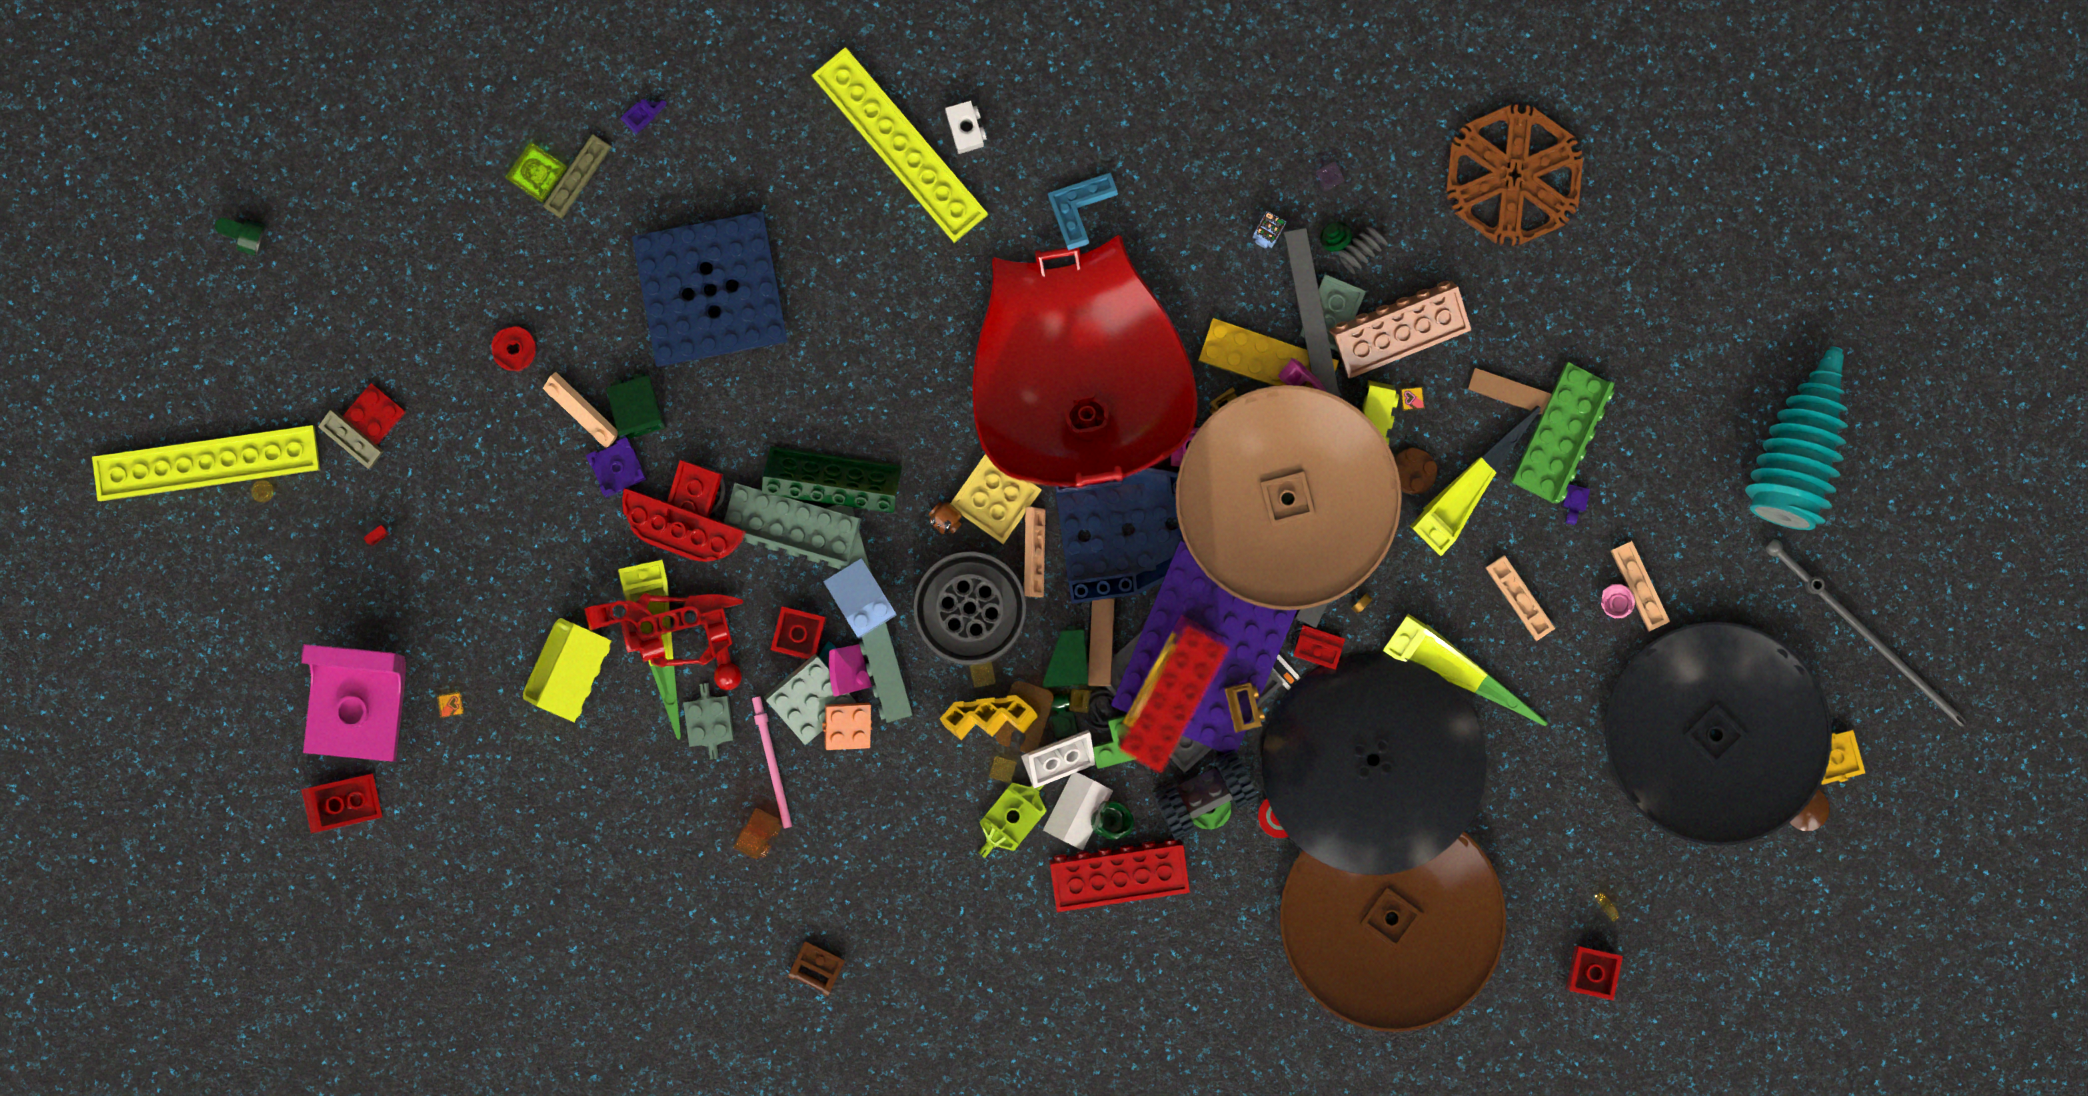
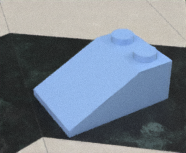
(860, 598)

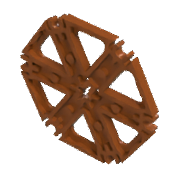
(1533, 167)

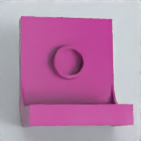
(354, 702)

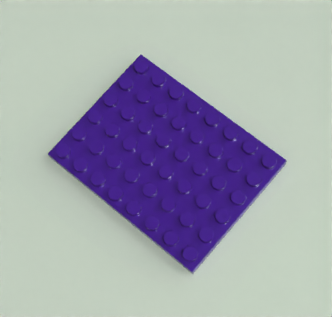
(1250, 632)

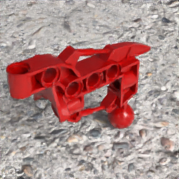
(707, 612)

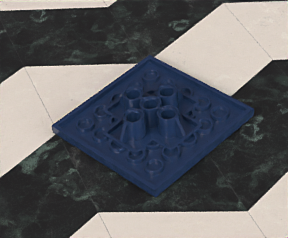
(672, 264)

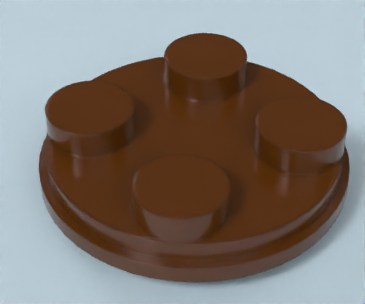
(1416, 470)

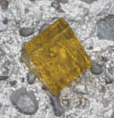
(1079, 701)

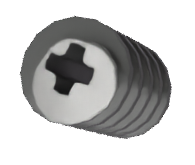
(1361, 248)

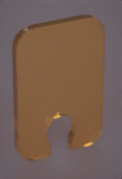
(1041, 702)

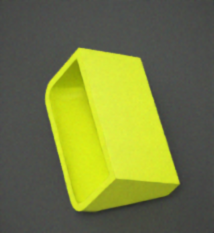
(566, 669)

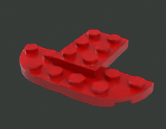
(684, 520)

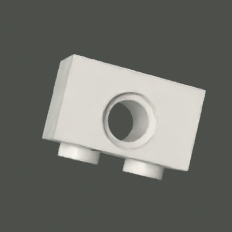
(965, 140)

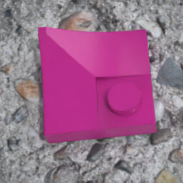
(848, 670)

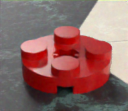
(519, 360)

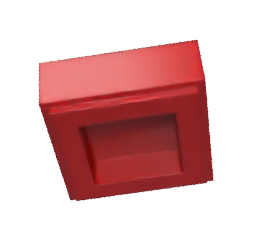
(376, 535)

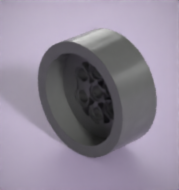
(997, 634)

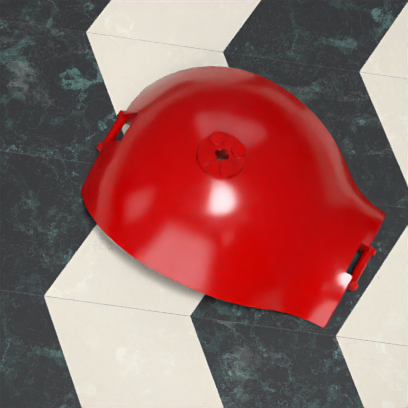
(1079, 371)

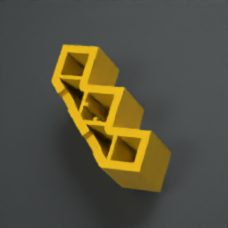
(988, 714)

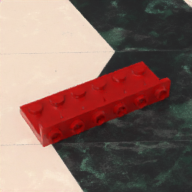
(1119, 875)

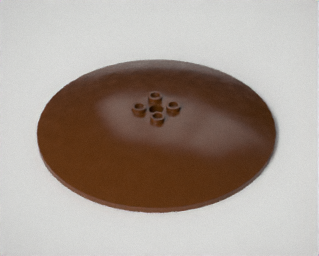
(1402, 972)

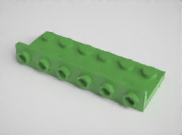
(1563, 433)

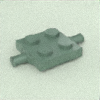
(709, 721)

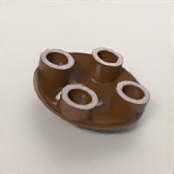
(1813, 815)

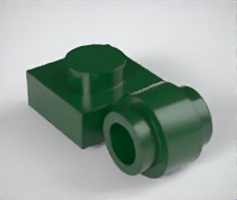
(1064, 723)

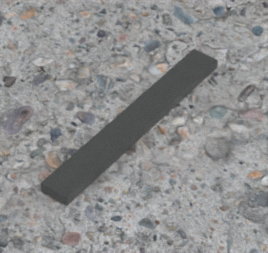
(1311, 309)

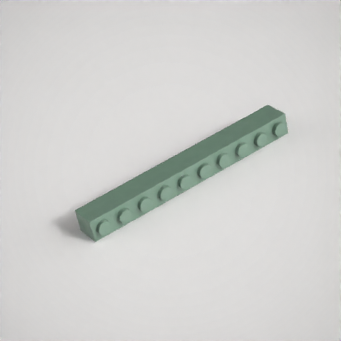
(880, 653)

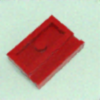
(1319, 647)

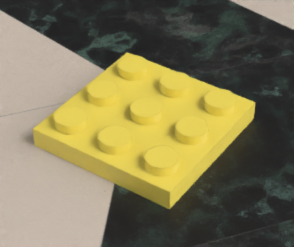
(994, 500)

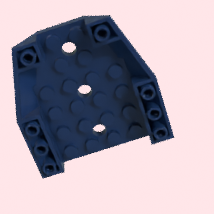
(1110, 561)

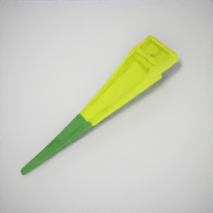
(652, 579)
(1426, 646)

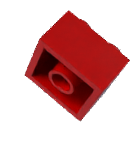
(798, 633)
(1594, 972)

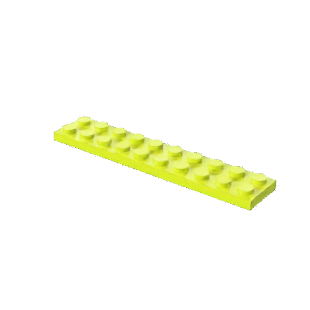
(899, 145)
(206, 463)

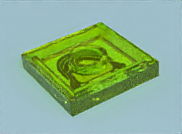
(536, 172)

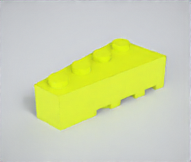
(1379, 405)

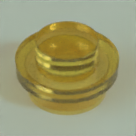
(262, 491)

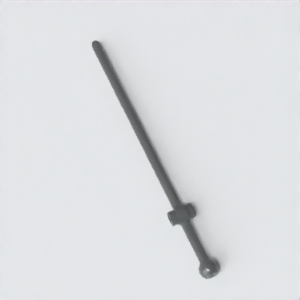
(1775, 548)

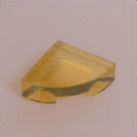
(1607, 906)

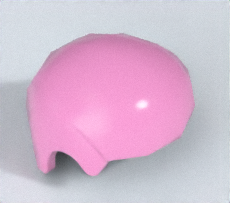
(1618, 601)

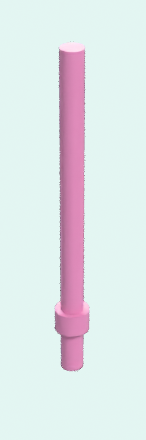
(761, 720)

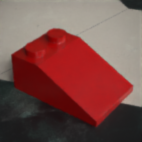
(341, 803)

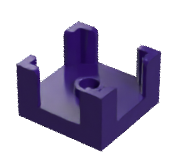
(616, 467)

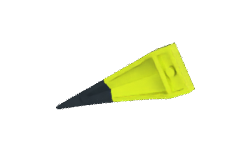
(1448, 512)

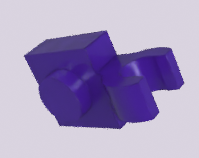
(1576, 501)

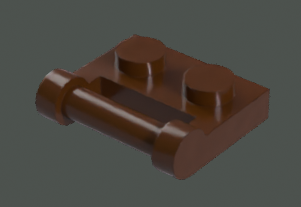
(819, 961)

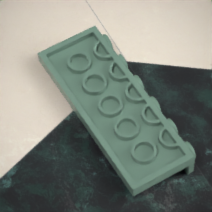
(793, 526)

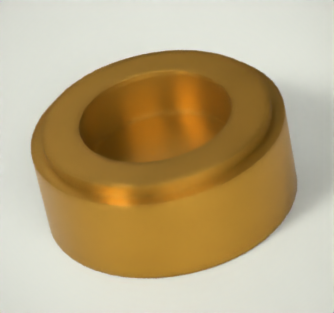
(1362, 603)

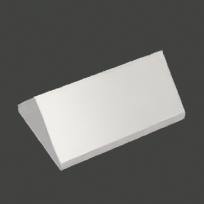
(1059, 759)
(1074, 810)

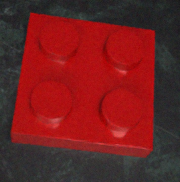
(374, 414)

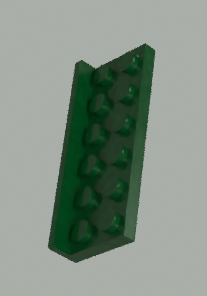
(831, 479)

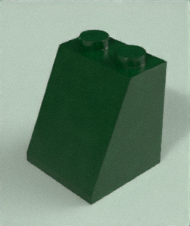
(635, 407)
(1068, 661)

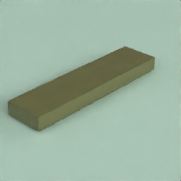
(577, 176)

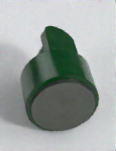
(250, 235)

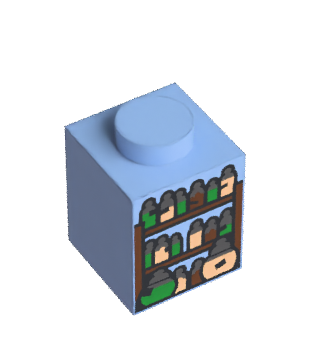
(1268, 230)

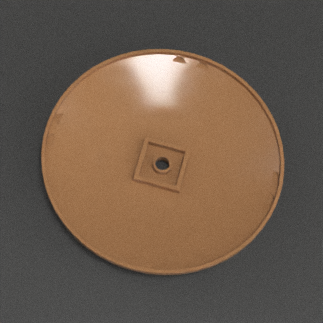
(1296, 445)

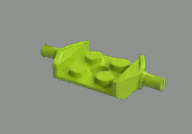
(1006, 834)

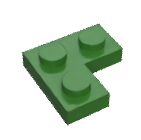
(1108, 752)

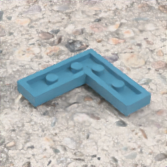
(1068, 199)

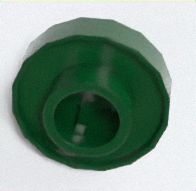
(1335, 236)

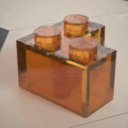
(757, 834)

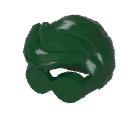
(1112, 820)

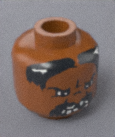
(945, 518)

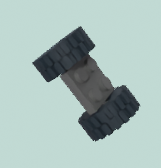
(1204, 794)

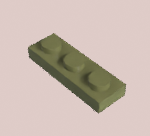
(350, 438)

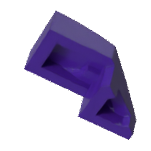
(642, 114)

